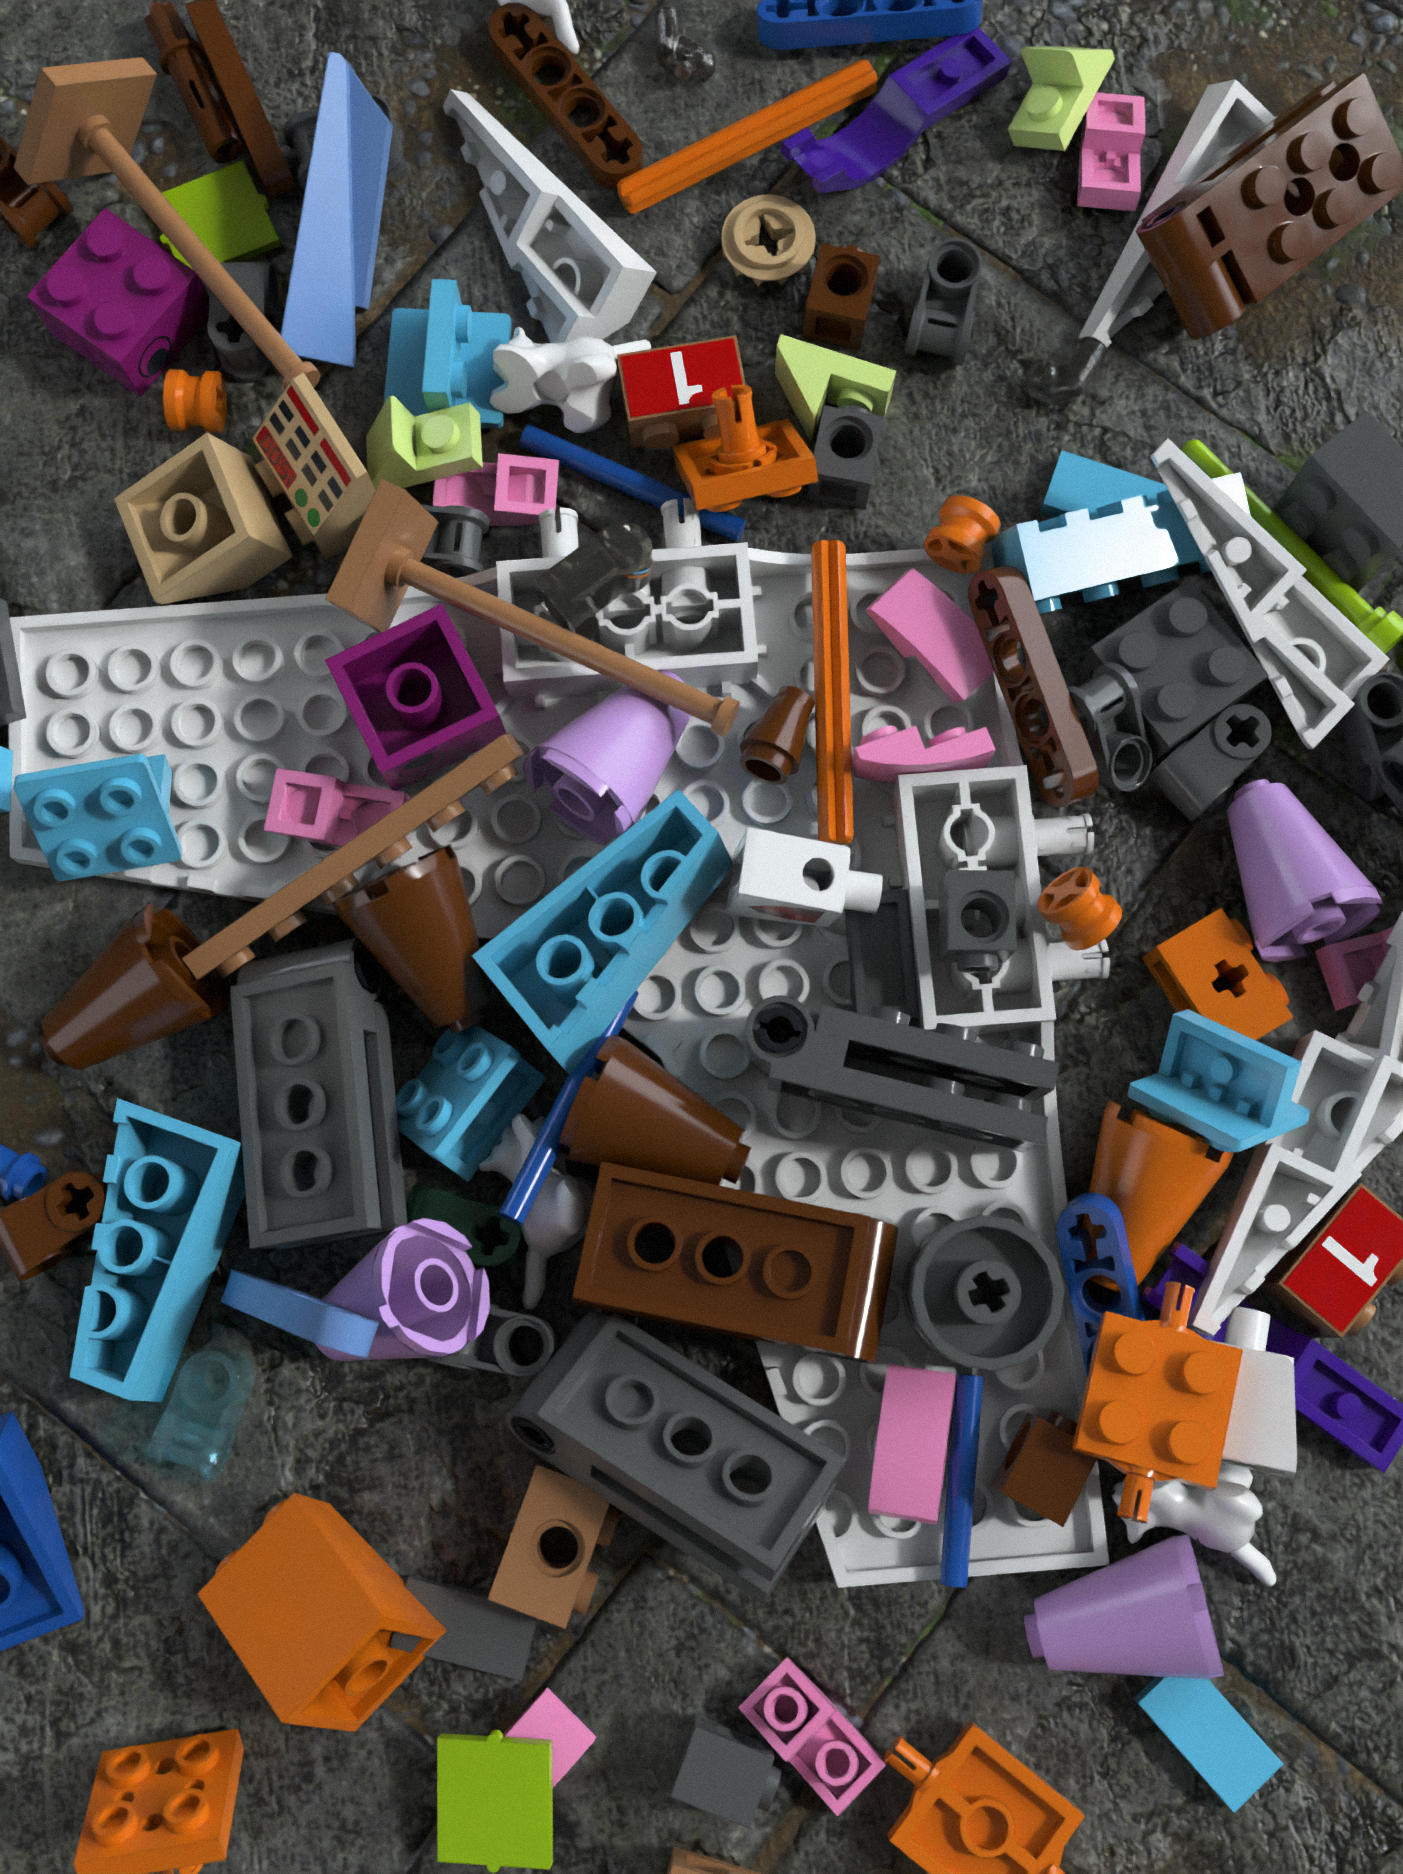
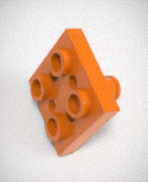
(744, 457)
(166, 1820)

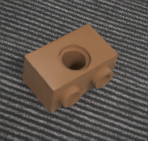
(526, 1575)

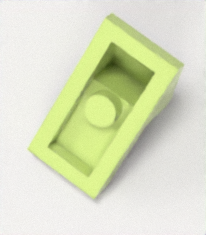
(1060, 94)
(819, 376)
(422, 447)

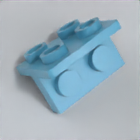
(445, 355)
(101, 815)
(1222, 1085)
(465, 1098)

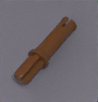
(183, 60)

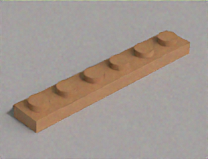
(334, 874)

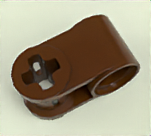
(25, 207)
(49, 1225)

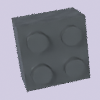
(1351, 502)
(1183, 665)

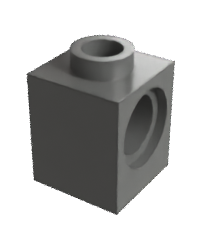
(839, 478)
(984, 891)
(725, 1772)

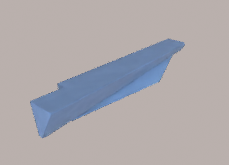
(338, 220)

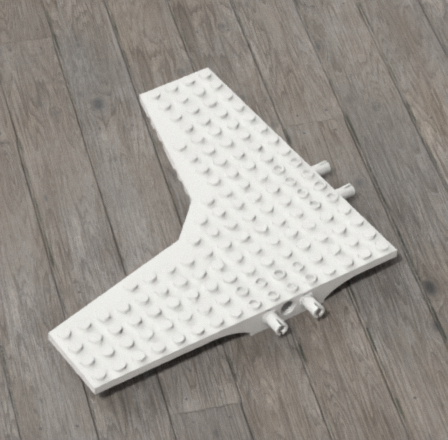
(250, 692)

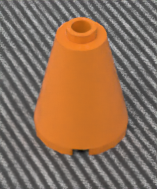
(1154, 1178)

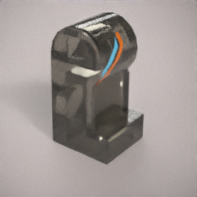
(595, 575)

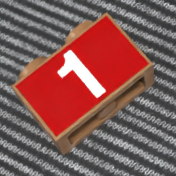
(671, 390)
(1341, 1265)

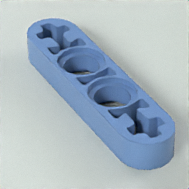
(300, 1313)

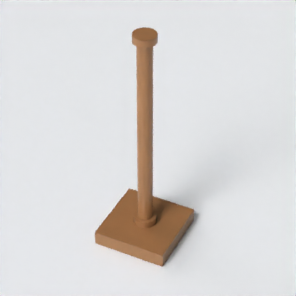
(87, 125)
(387, 561)

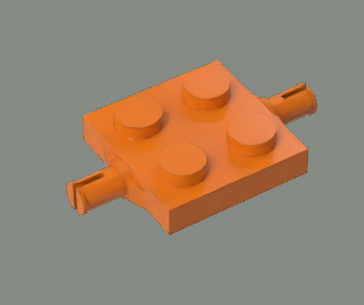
(1157, 1401)
(979, 1810)

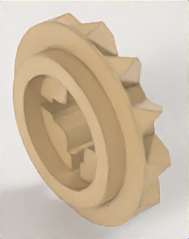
(782, 221)

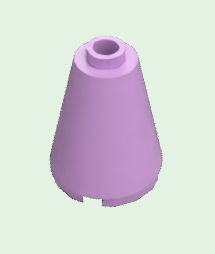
(607, 762)
(1294, 874)
(418, 1291)
(1130, 1618)

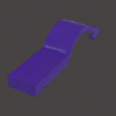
(900, 112)
(1326, 1388)

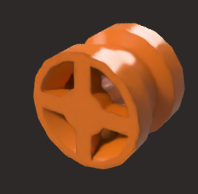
(195, 400)
(962, 534)
(1079, 908)

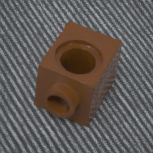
(836, 317)
(1043, 1468)

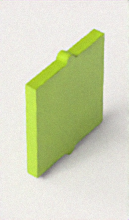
(224, 214)
(495, 1801)

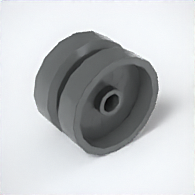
(1022, 1301)

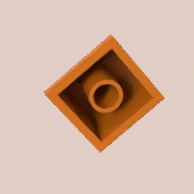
(317, 1616)

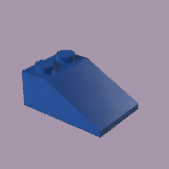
(35, 1568)

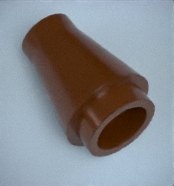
(777, 740)

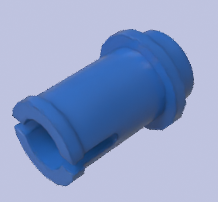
(20, 1174)

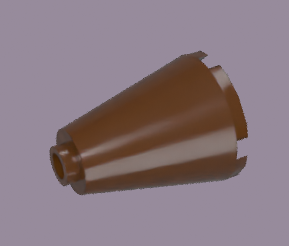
(423, 937)
(132, 994)
(650, 1121)

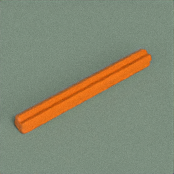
(747, 136)
(832, 692)

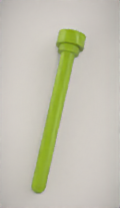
(1377, 625)

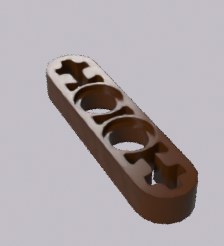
(570, 93)
(241, 97)
(1063, 773)

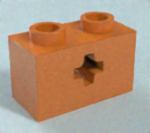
(1209, 951)

